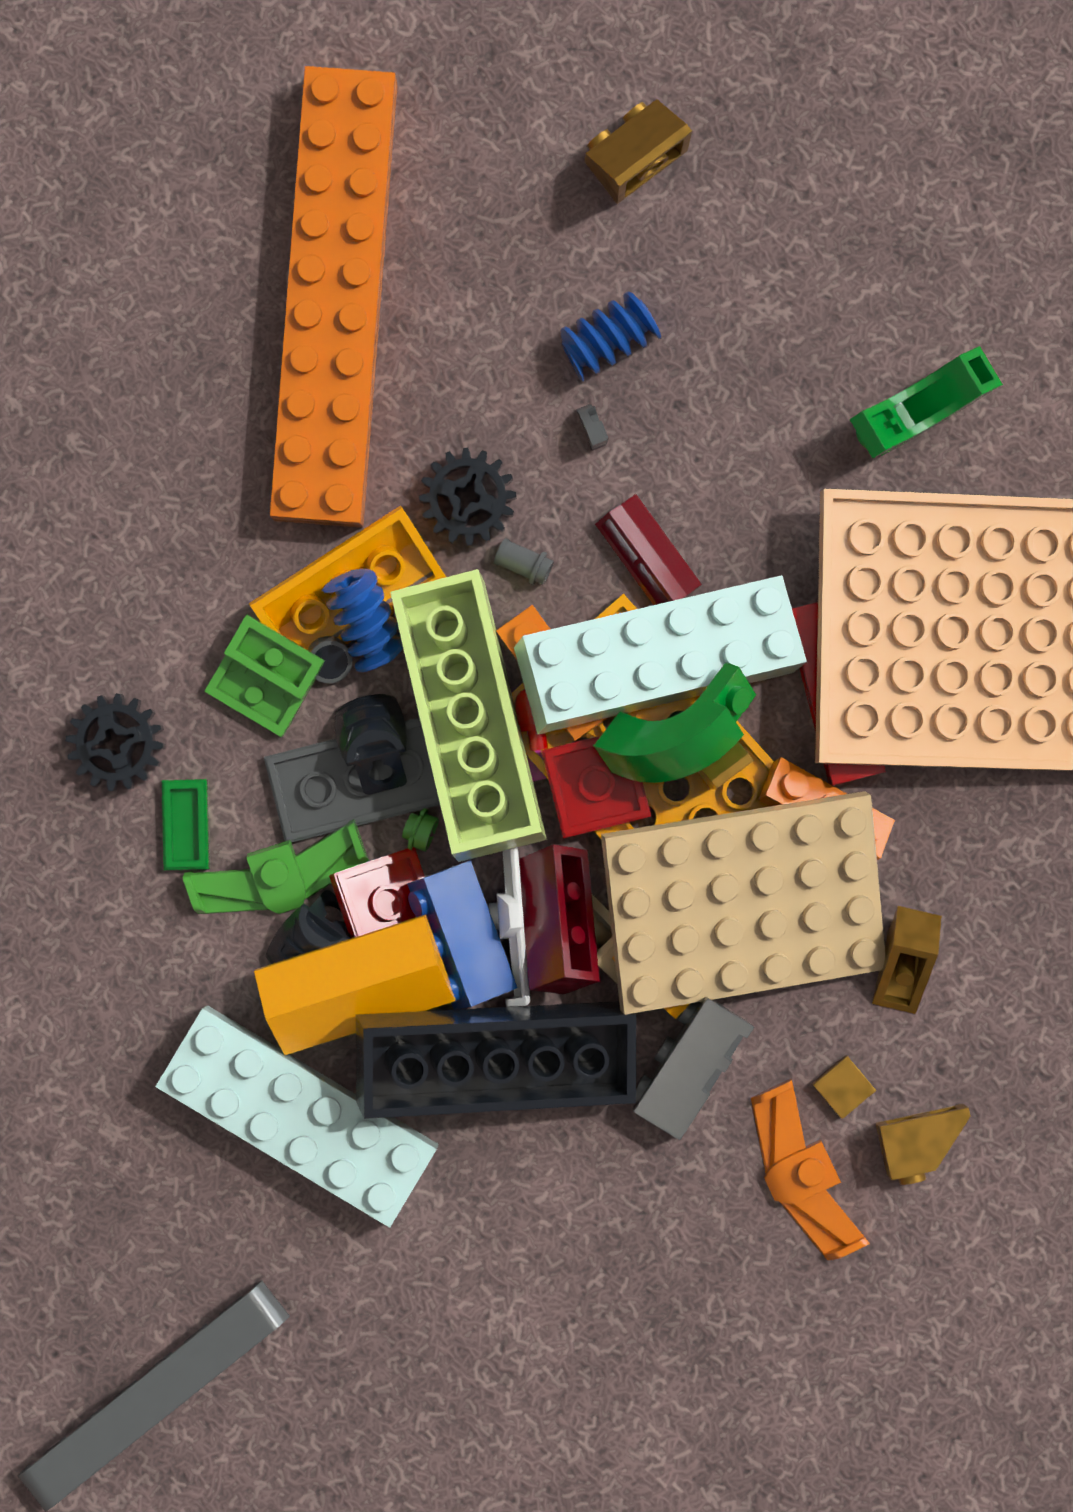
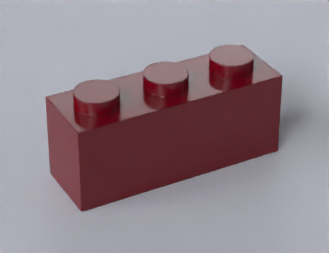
(558, 920)

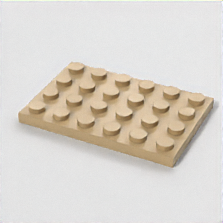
(744, 902)

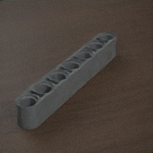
(153, 1396)

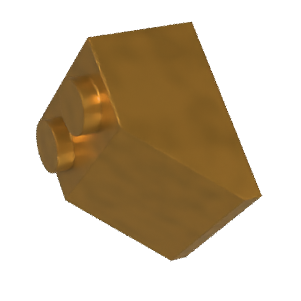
(637, 149)

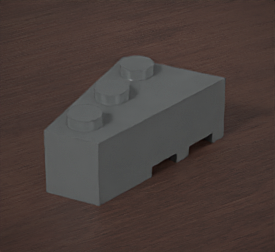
(690, 1066)

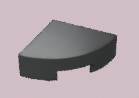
(592, 427)

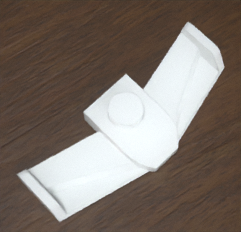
(508, 918)

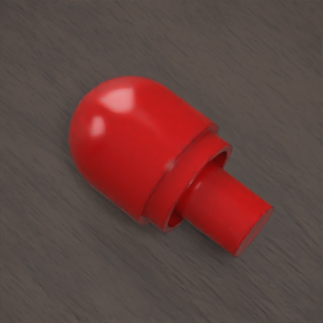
(526, 722)

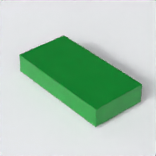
(185, 824)

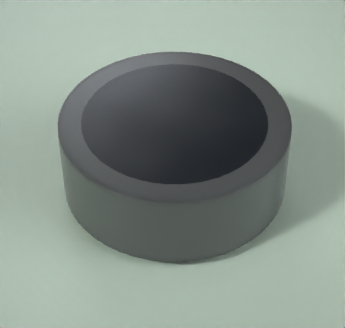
(336, 658)

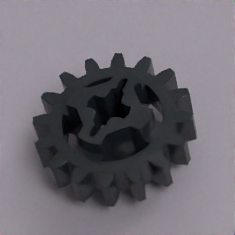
(448, 489)
(121, 762)

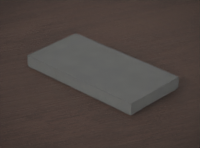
(321, 794)

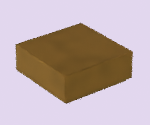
(844, 1087)

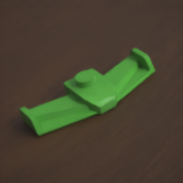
(276, 875)

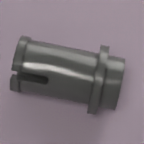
(524, 561)

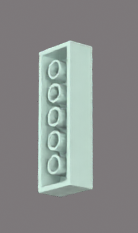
(657, 653)
(296, 1115)

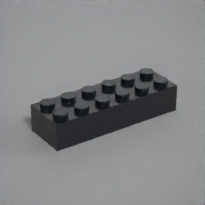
(494, 1059)

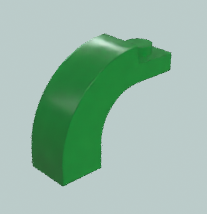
(925, 403)
(681, 743)

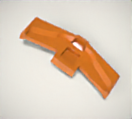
(801, 1174)

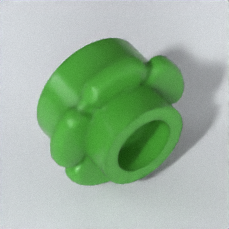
(418, 830)

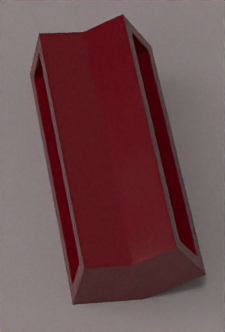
(647, 552)

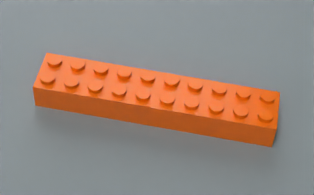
(334, 296)

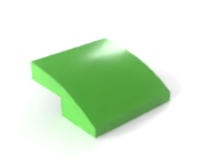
(264, 675)

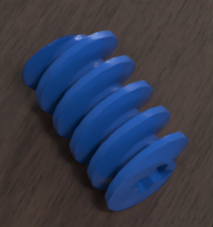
(608, 334)
(367, 618)

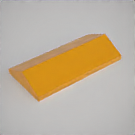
(387, 547)
(321, 991)

